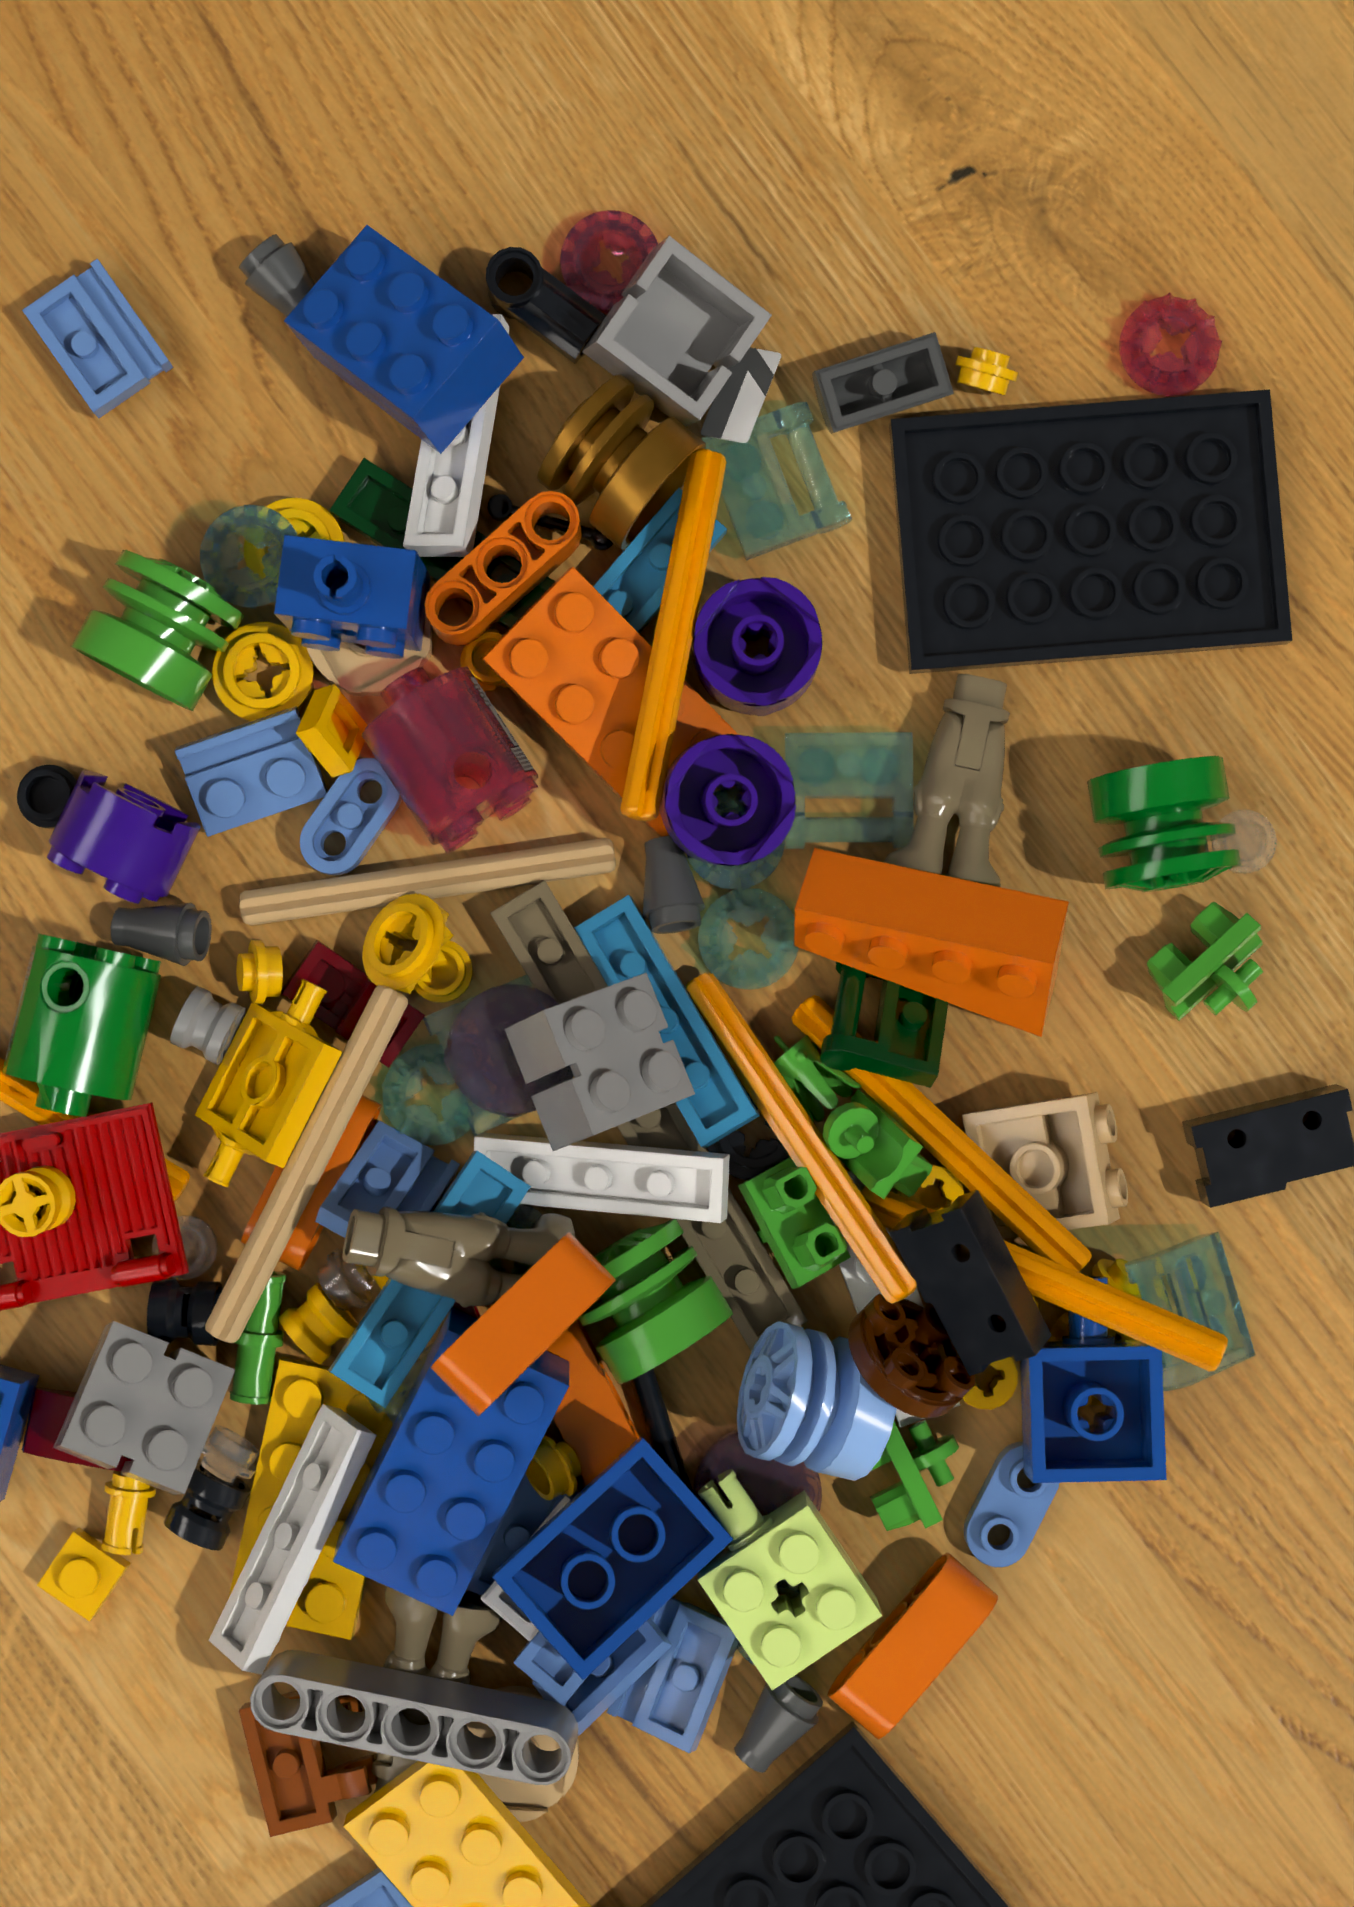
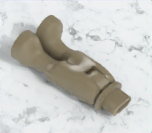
(962, 779)
(447, 1250)
(458, 1638)

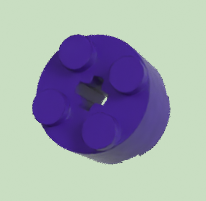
(751, 610)
(764, 799)
(122, 837)

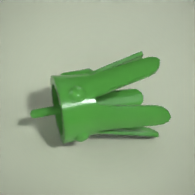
(811, 1078)

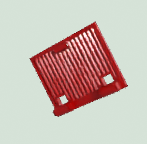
(119, 1196)

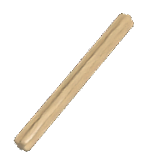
(431, 879)
(306, 1164)

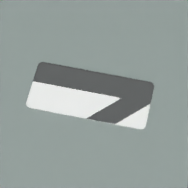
(741, 397)

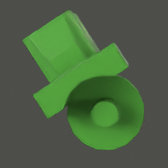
(1228, 945)
(875, 1147)
(794, 1222)
(910, 1498)

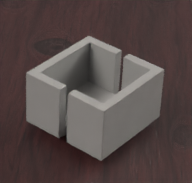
(672, 330)
(614, 1057)
(144, 1408)

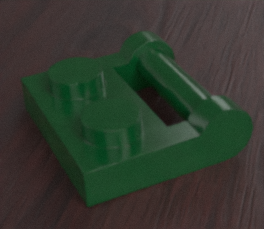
(905, 1036)

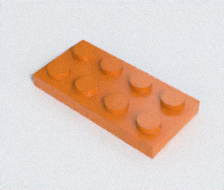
(587, 679)

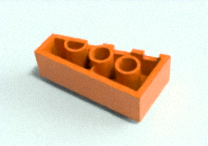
(935, 934)

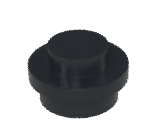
(44, 794)

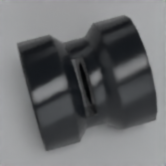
(182, 1310)
(206, 1509)

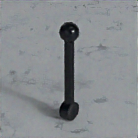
(501, 509)

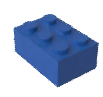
(404, 338)
(611, 1557)

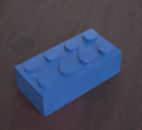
(447, 1478)

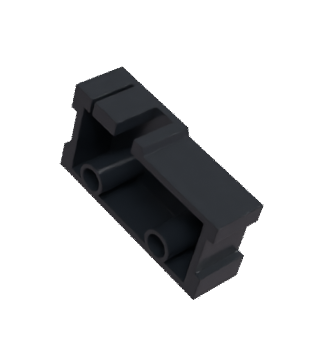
(1271, 1144)
(971, 1282)

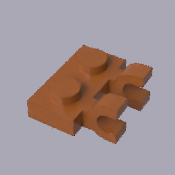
(294, 1777)

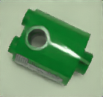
(81, 1023)

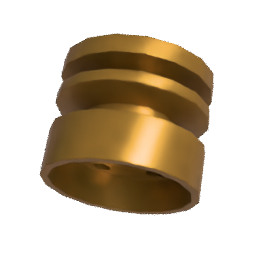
(610, 453)

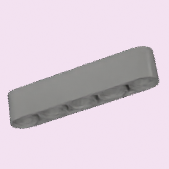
(387, 1731)

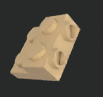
(1057, 1156)

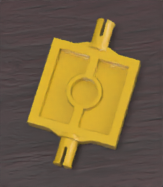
(267, 1084)

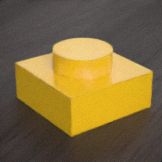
(332, 730)
(83, 1574)

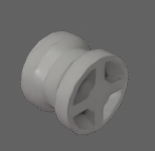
(207, 1025)

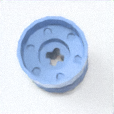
(810, 1405)

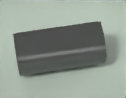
(882, 383)

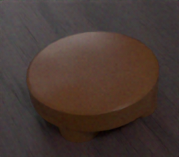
(908, 1357)

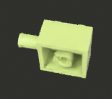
(789, 1545)

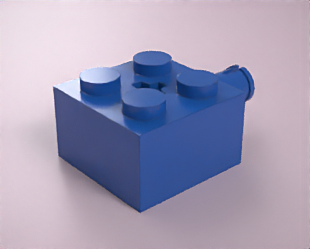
(352, 595)
(1124, 1439)

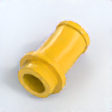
(126, 1514)

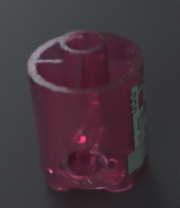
(445, 733)

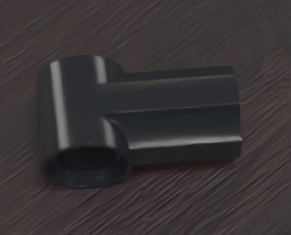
(547, 307)

